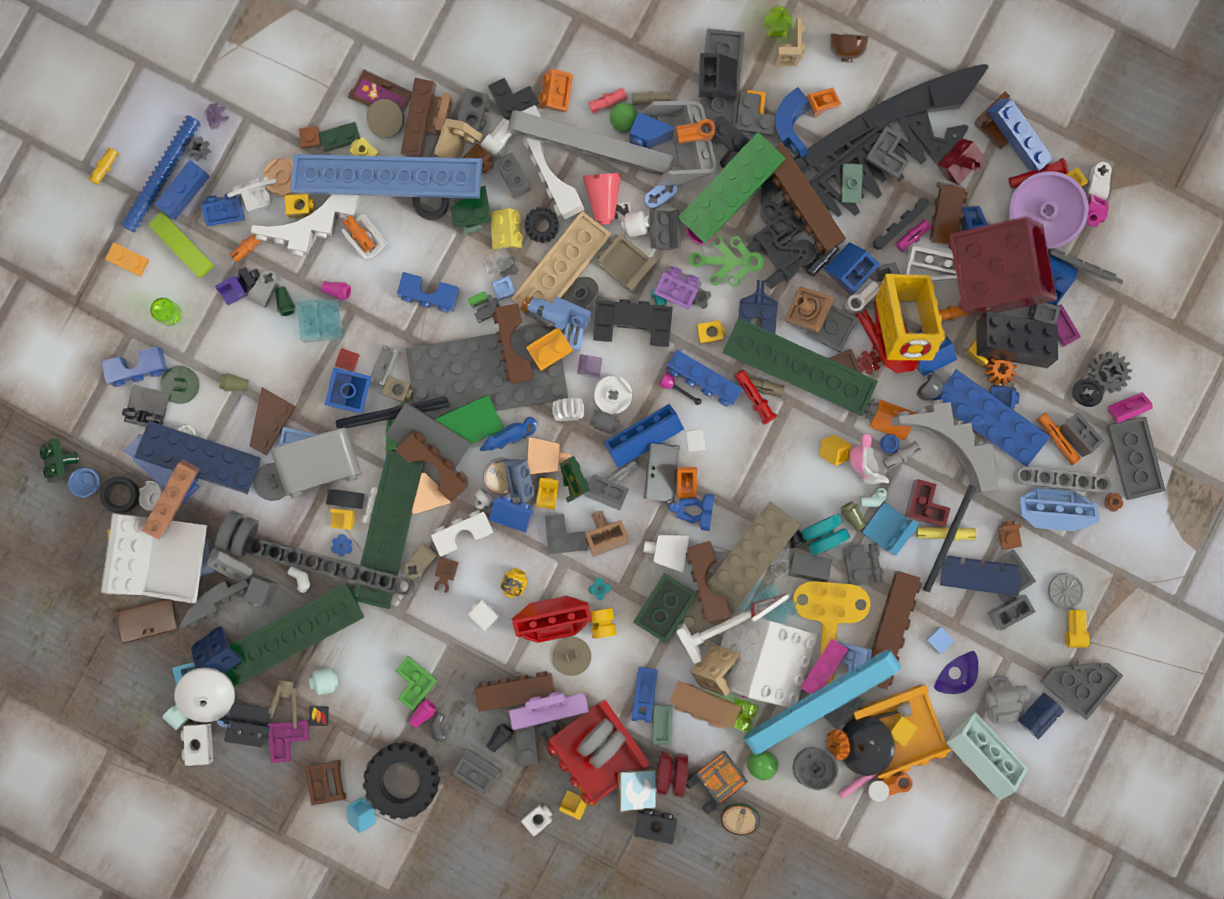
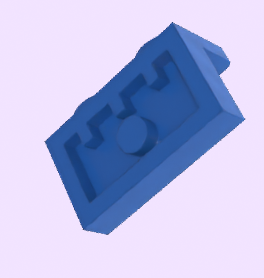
(222, 209)

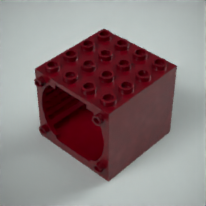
(1002, 266)

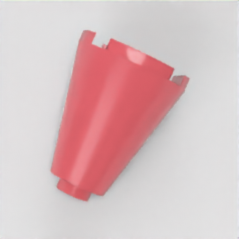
(603, 195)

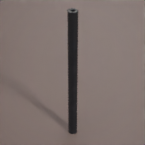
(949, 538)

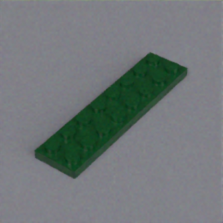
(800, 366)
(389, 525)
(294, 633)

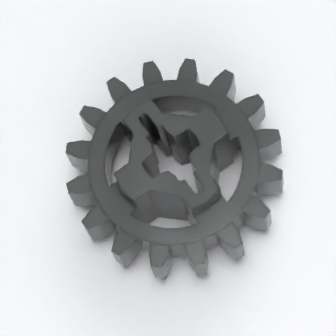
(1113, 365)

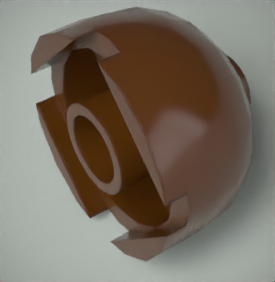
(848, 46)

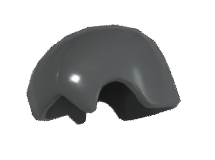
(931, 388)

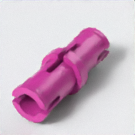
(904, 243)

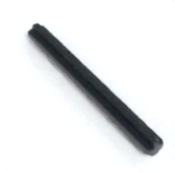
(390, 413)

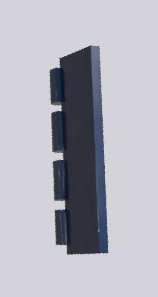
(984, 579)

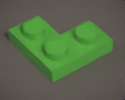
(419, 679)

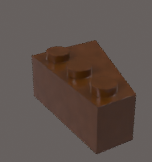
(947, 212)

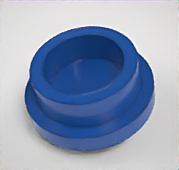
(889, 443)

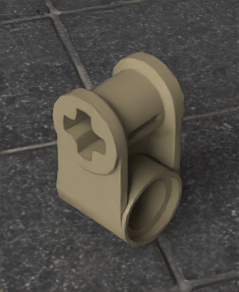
(422, 558)

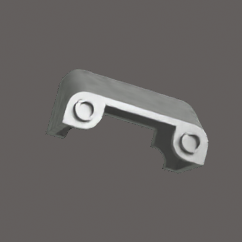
(316, 461)

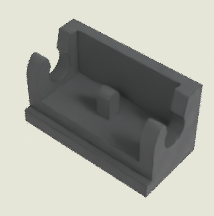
(1081, 435)
(607, 492)
(810, 567)

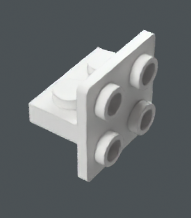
(254, 193)

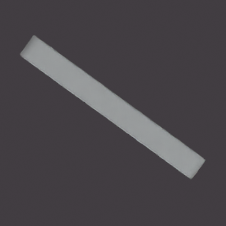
(590, 143)

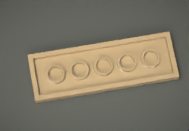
(564, 261)

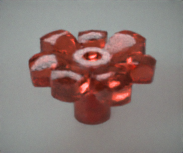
(865, 364)

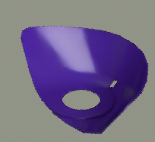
(969, 670)

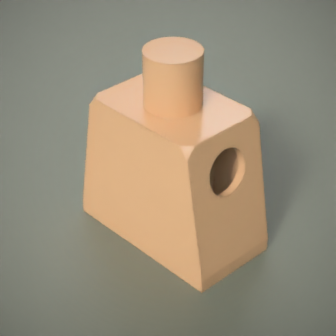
(544, 456)

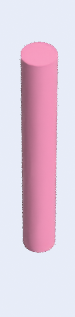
(855, 785)

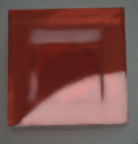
(347, 360)

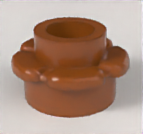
(1118, 502)

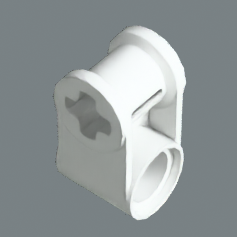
(1098, 183)

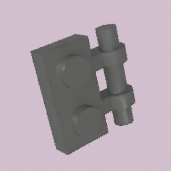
(857, 567)

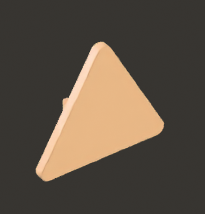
(427, 495)

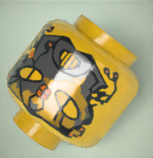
(514, 582)

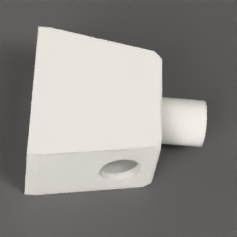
(669, 550)

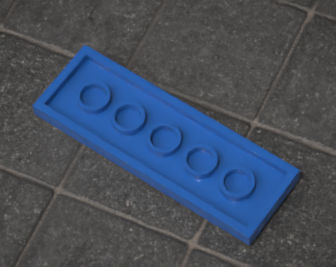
(993, 418)

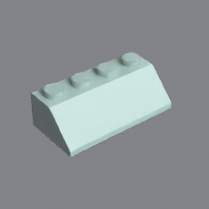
(987, 756)

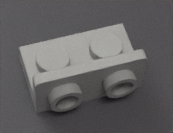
(228, 566)

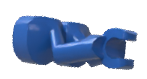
(706, 506)

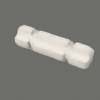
(369, 505)

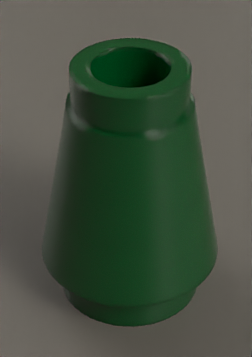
(284, 302)

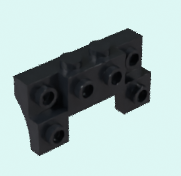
(632, 316)

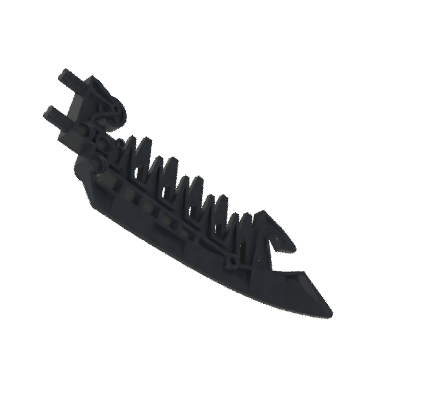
(907, 108)

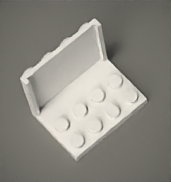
(153, 566)
(770, 660)

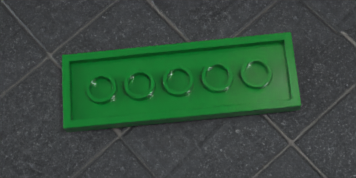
(732, 187)

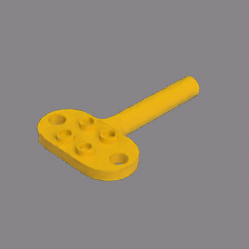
(831, 606)

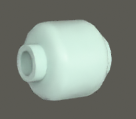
(323, 681)

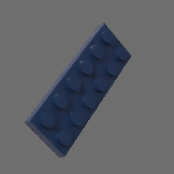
(216, 462)

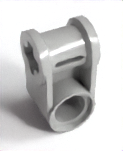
(263, 289)

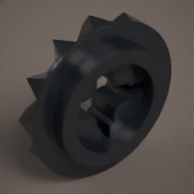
(1085, 399)

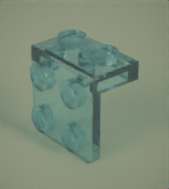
(779, 613)

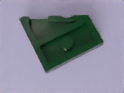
(471, 211)
(573, 479)

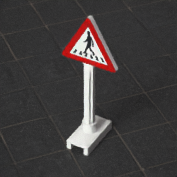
(757, 610)

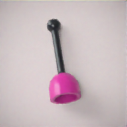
(669, 382)

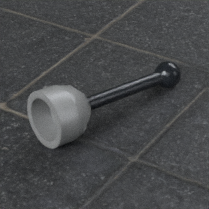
(903, 709)

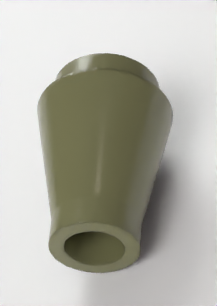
(233, 383)
(853, 515)

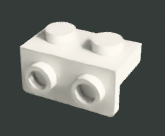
(371, 231)

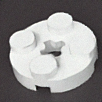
(615, 384)

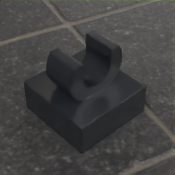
(248, 278)

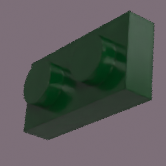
(339, 136)

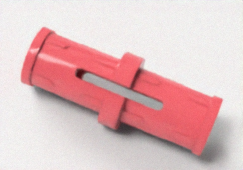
(607, 100)

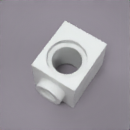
(533, 827)

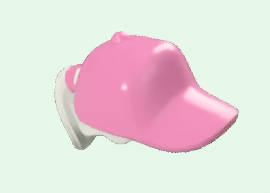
(864, 462)

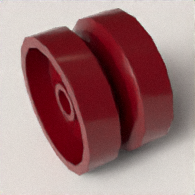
(669, 773)

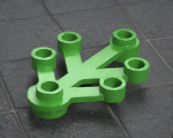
(729, 261)

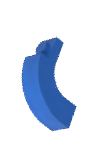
(788, 112)

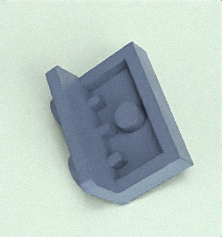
(519, 479)

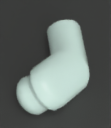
(876, 500)

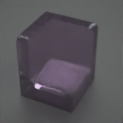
(589, 366)

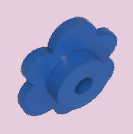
(336, 547)

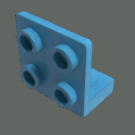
(889, 529)

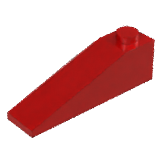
(897, 366)

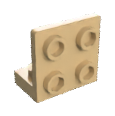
(791, 54)
(453, 138)
(712, 667)

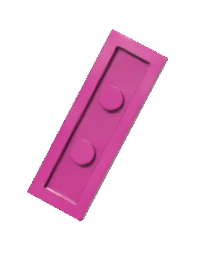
(824, 667)

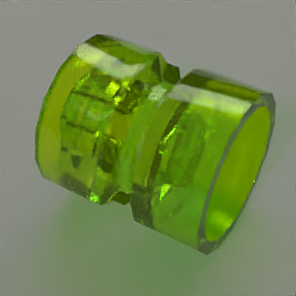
(166, 311)
(744, 717)

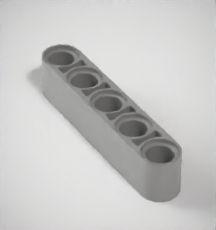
(1071, 479)

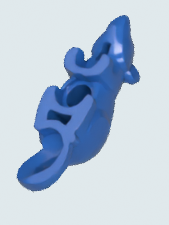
(511, 434)

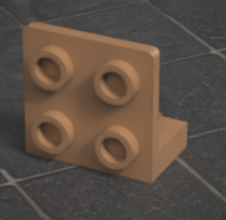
(438, 113)

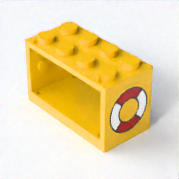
(915, 289)

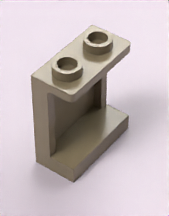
(625, 262)

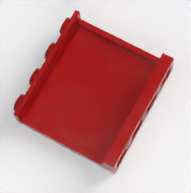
(594, 782)

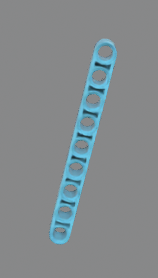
(822, 702)

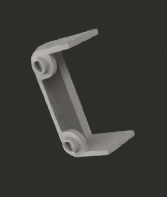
(694, 157)

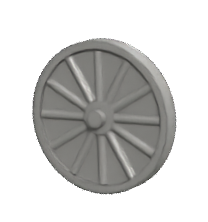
(1066, 591)

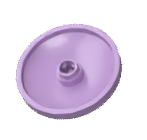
(1054, 202)

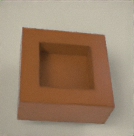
(309, 137)

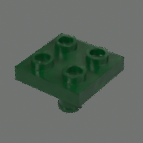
(55, 460)

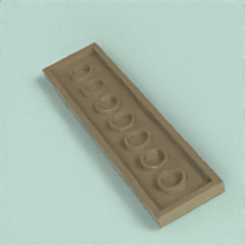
(745, 564)

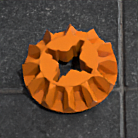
(842, 750)

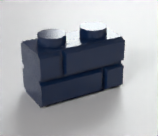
(1041, 716)

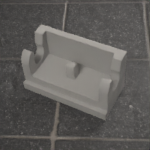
(385, 365)

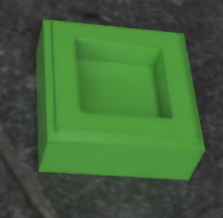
(478, 299)

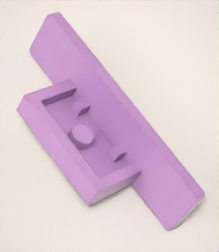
(548, 709)

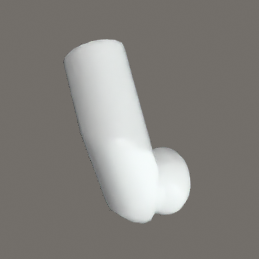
(301, 577)

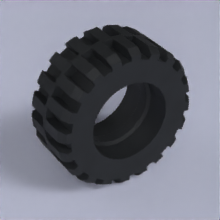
(389, 804)

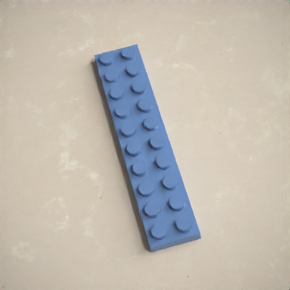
(386, 176)

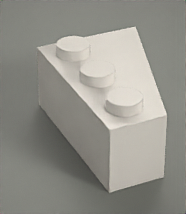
(930, 262)

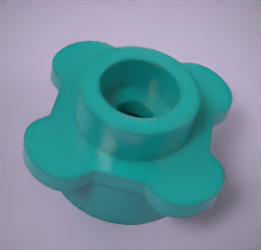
(604, 588)

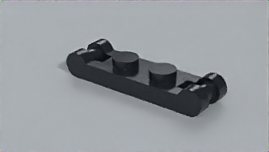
(893, 230)

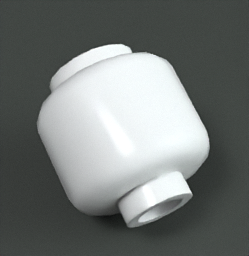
(635, 223)

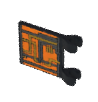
(719, 779)

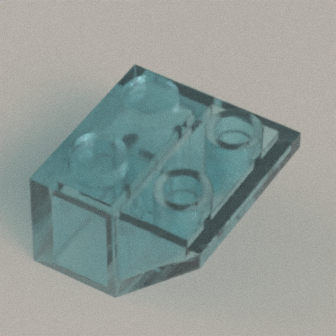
(319, 320)

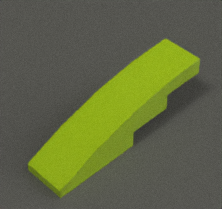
(181, 245)

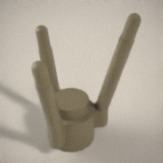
(284, 689)

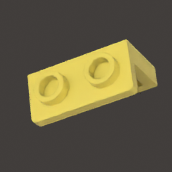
(506, 229)

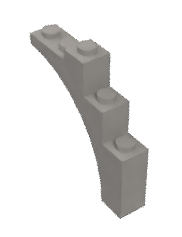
(975, 456)

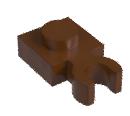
(446, 571)

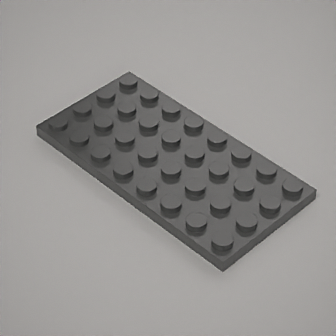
(474, 368)

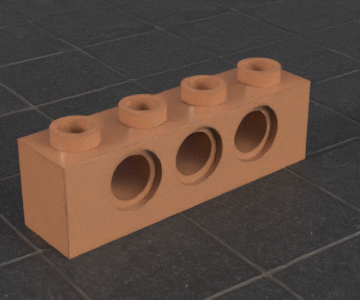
(170, 499)

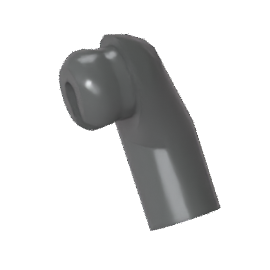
(435, 728)

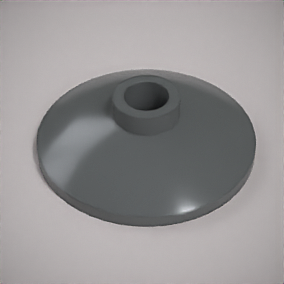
(582, 292)

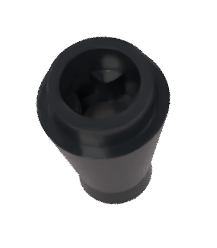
(500, 736)

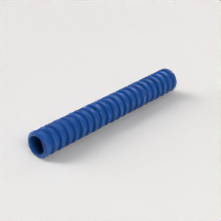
(160, 174)

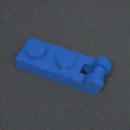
(644, 694)

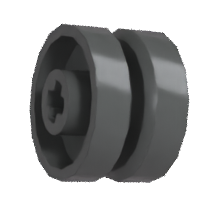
(236, 534)

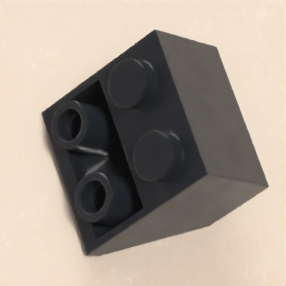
(717, 76)

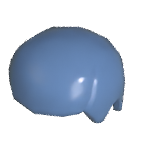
(84, 482)

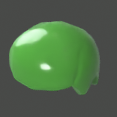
(623, 117)
(763, 765)

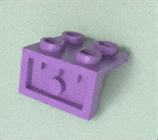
(678, 287)

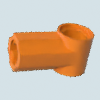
(693, 132)
(893, 786)

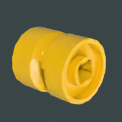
(602, 623)

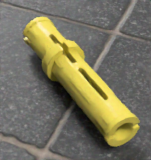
(941, 533)

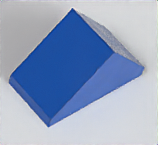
(973, 218)

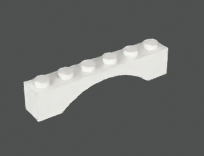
(566, 197)

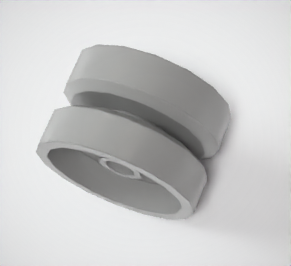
(604, 745)

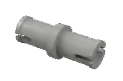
(901, 455)

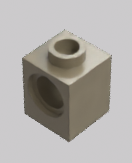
(389, 386)

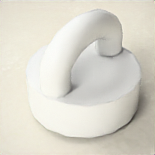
(484, 497)

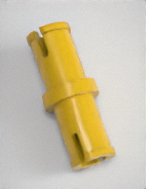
(103, 166)

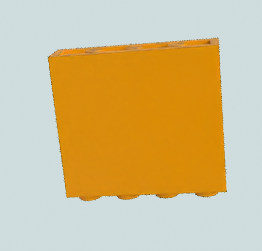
(926, 741)

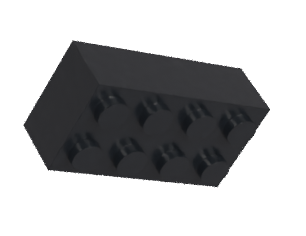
(1016, 339)

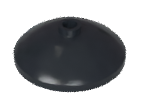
(877, 742)

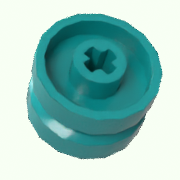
(826, 536)

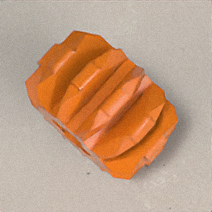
(999, 377)

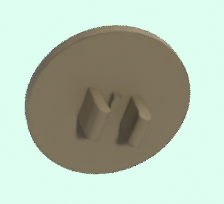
(572, 656)

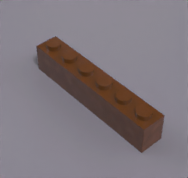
(806, 204)
(895, 617)

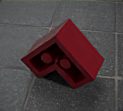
(921, 506)

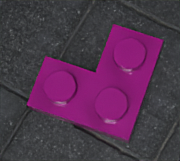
(280, 737)

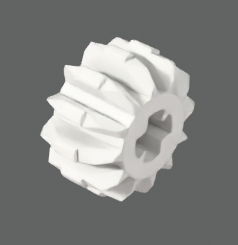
(568, 409)

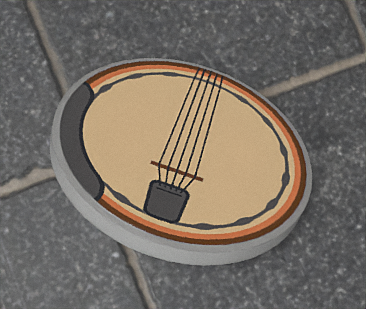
(495, 477)

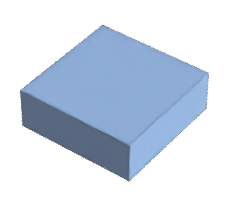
(503, 288)
(940, 640)

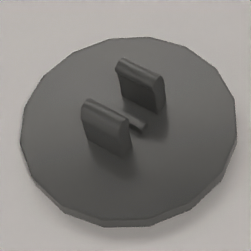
(268, 483)

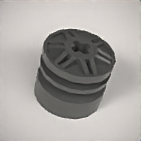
(823, 776)

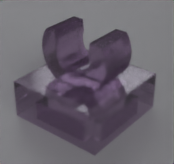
(214, 117)

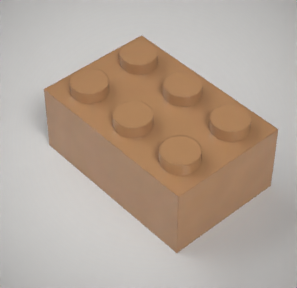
(704, 705)

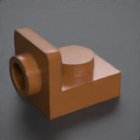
(1009, 535)

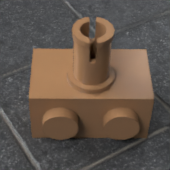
(606, 536)

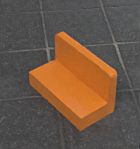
(883, 417)

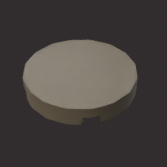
(385, 118)

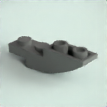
(209, 603)

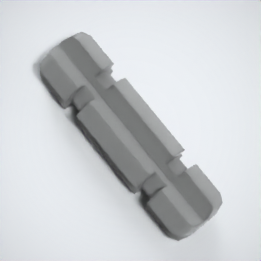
(623, 471)

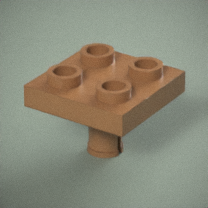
(809, 309)

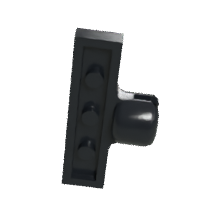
(730, 137)

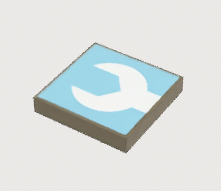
(636, 789)

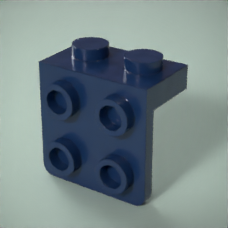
(214, 652)

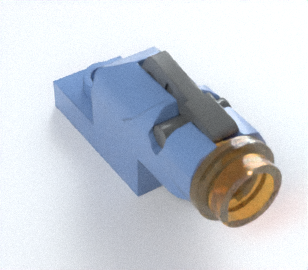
(555, 313)

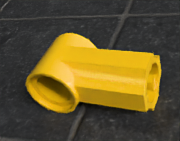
(1077, 635)

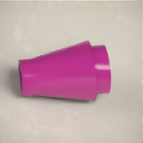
(339, 290)
(423, 712)

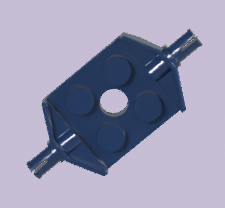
(759, 306)

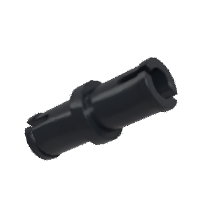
(820, 261)

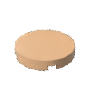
(282, 172)

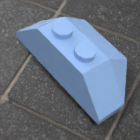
(1058, 509)

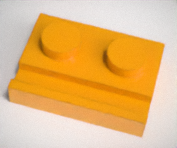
(549, 349)

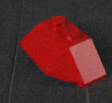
(552, 619)

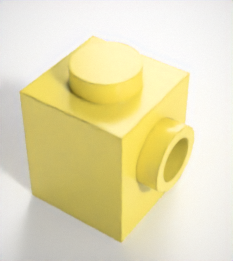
(361, 147)

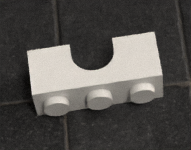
(446, 538)

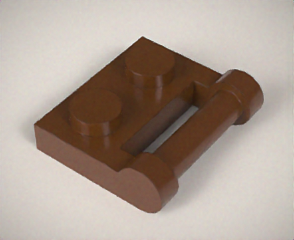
(319, 784)

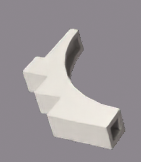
(320, 222)

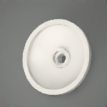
(204, 685)

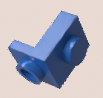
(1006, 394)

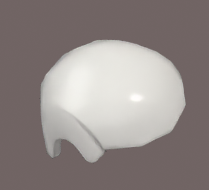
(150, 494)

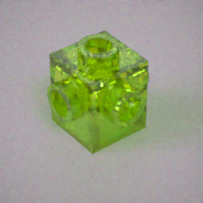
(778, 21)

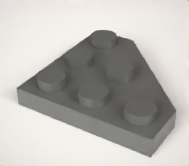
(1082, 685)

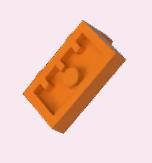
(556, 90)

